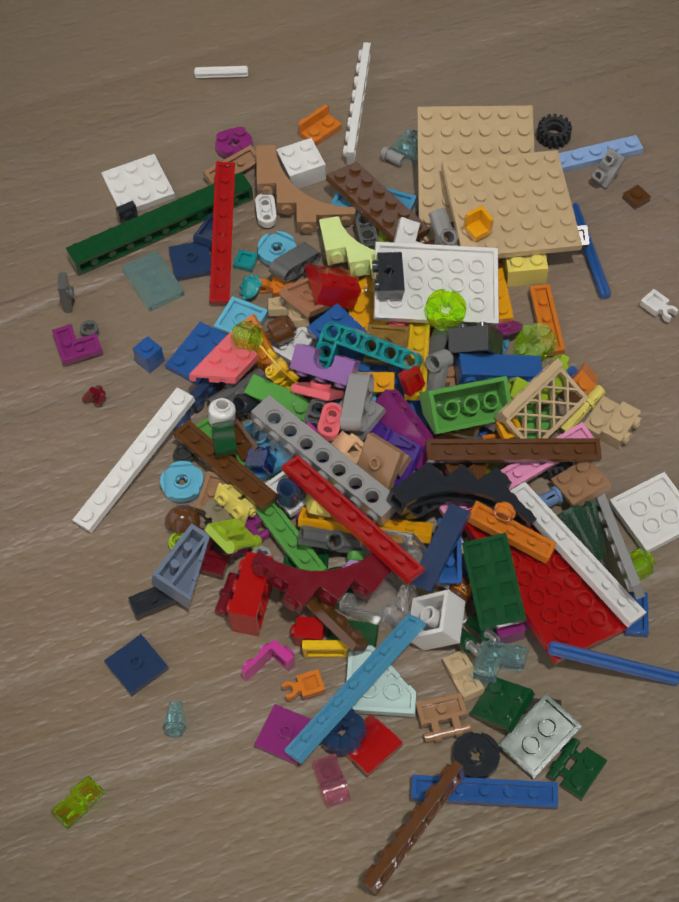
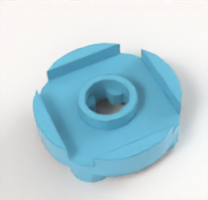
(268, 242)
(185, 492)

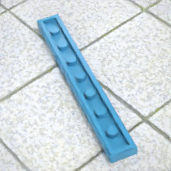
(354, 688)

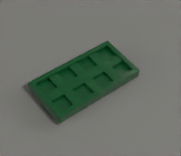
(494, 582)

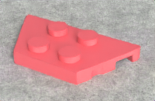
(225, 363)

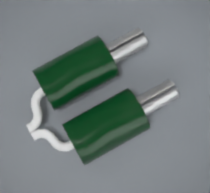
(468, 642)

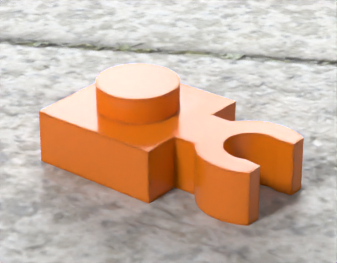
(307, 684)

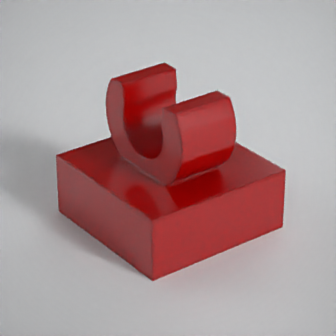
(411, 380)

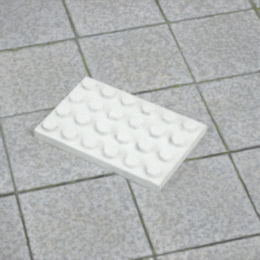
(436, 267)

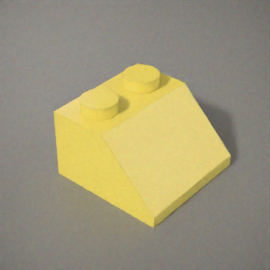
(525, 270)

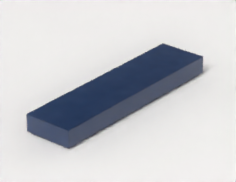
(441, 547)

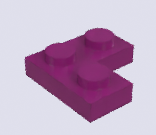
(75, 349)

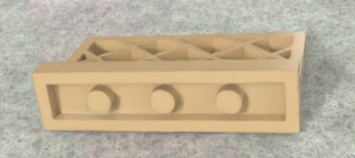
(534, 389)

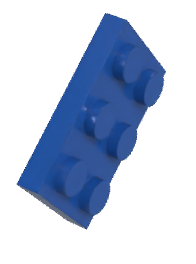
(194, 350)

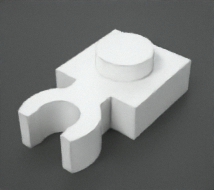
(657, 303)

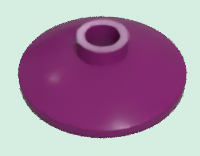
(509, 328)

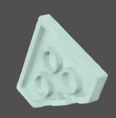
(388, 694)

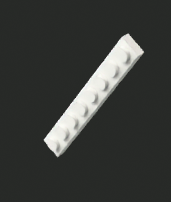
(357, 107)
(133, 460)
(580, 557)

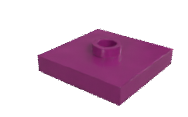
(280, 731)

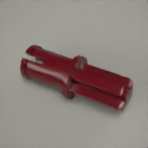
(226, 594)

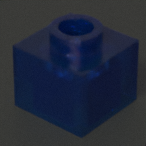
(260, 460)

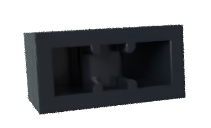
(391, 264)

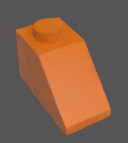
(585, 379)

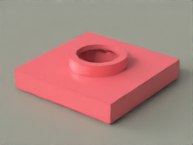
(318, 390)

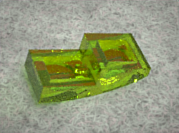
(78, 803)

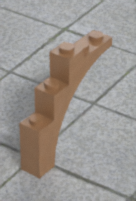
(290, 199)

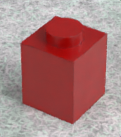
(307, 629)

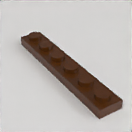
(226, 466)

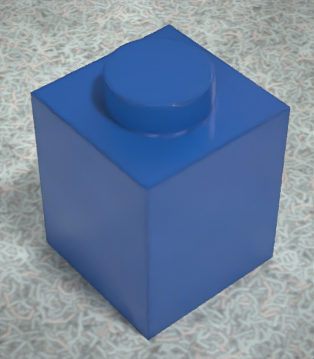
(148, 354)

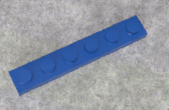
(493, 792)

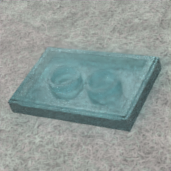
(153, 281)

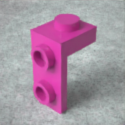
(281, 654)

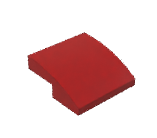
(376, 747)

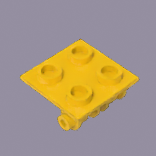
(278, 370)

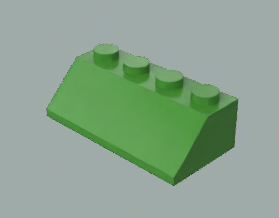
(464, 404)

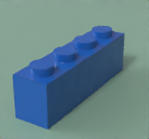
(477, 367)

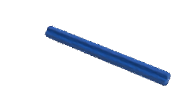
(592, 259)
(613, 663)

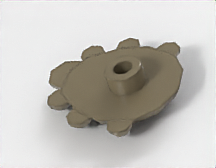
(215, 511)

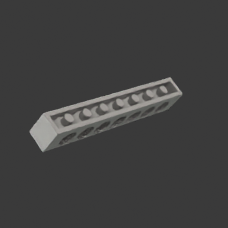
(271, 410)

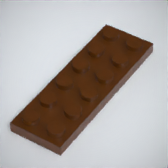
(372, 199)
(409, 834)

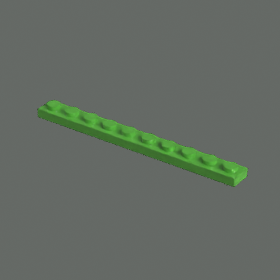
(280, 526)

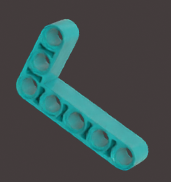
(362, 346)

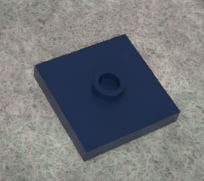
(190, 260)
(136, 665)

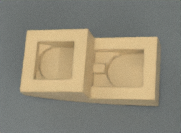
(461, 673)

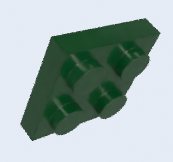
(502, 704)

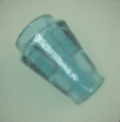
(174, 722)

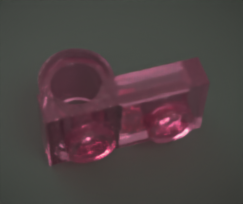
(331, 780)

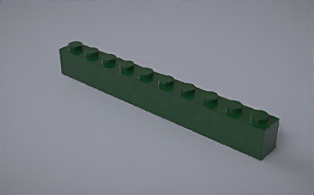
(151, 227)

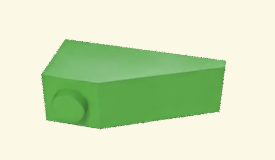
(260, 388)

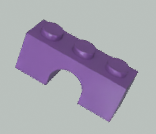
(307, 361)

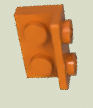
(319, 125)

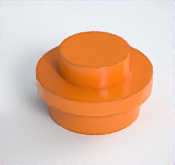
(504, 511)

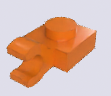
(272, 287)

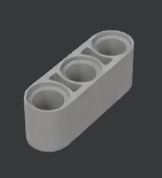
(357, 402)

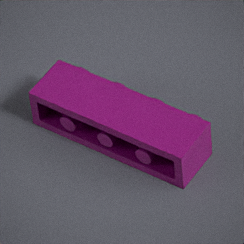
(404, 420)

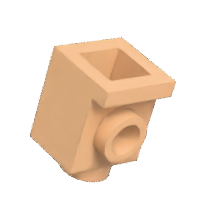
(349, 445)

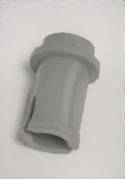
(392, 156)

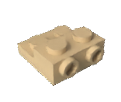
(613, 422)

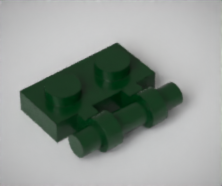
(583, 773)

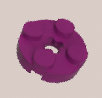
(230, 136)

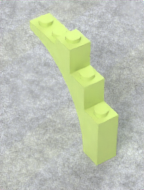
(343, 248)

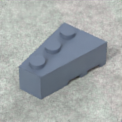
(182, 566)

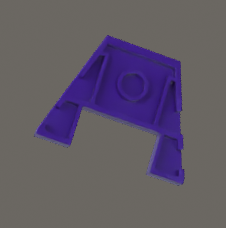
(401, 442)

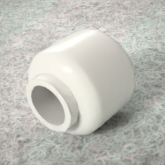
(221, 410)

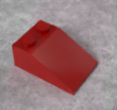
(332, 286)

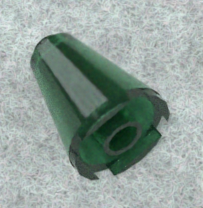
(586, 526)

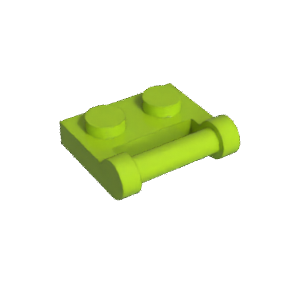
(232, 535)

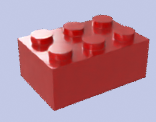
(249, 599)

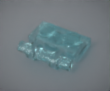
(407, 145)

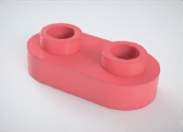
(329, 421)

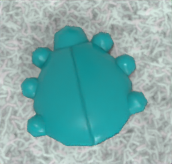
(250, 286)

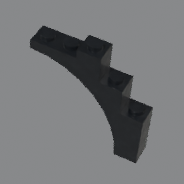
(430, 486)

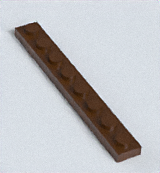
(513, 450)

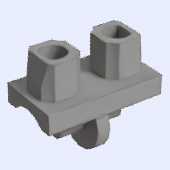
(608, 168)

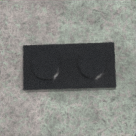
(150, 602)

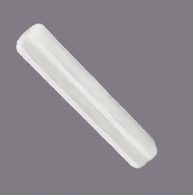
(221, 71)

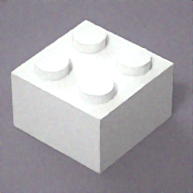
(302, 163)
(443, 619)

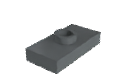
(66, 292)

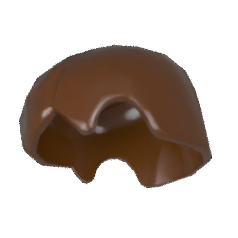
(181, 518)

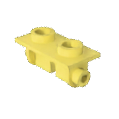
(229, 499)

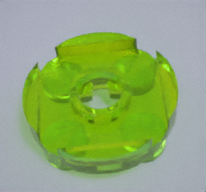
(447, 299)
(534, 332)

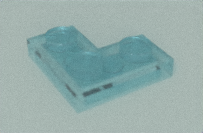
(498, 655)

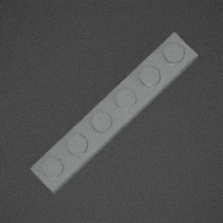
(619, 548)

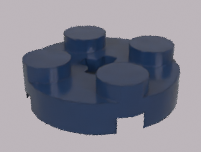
(351, 740)

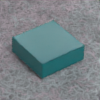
(245, 260)

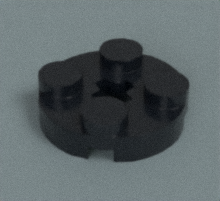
(477, 742)

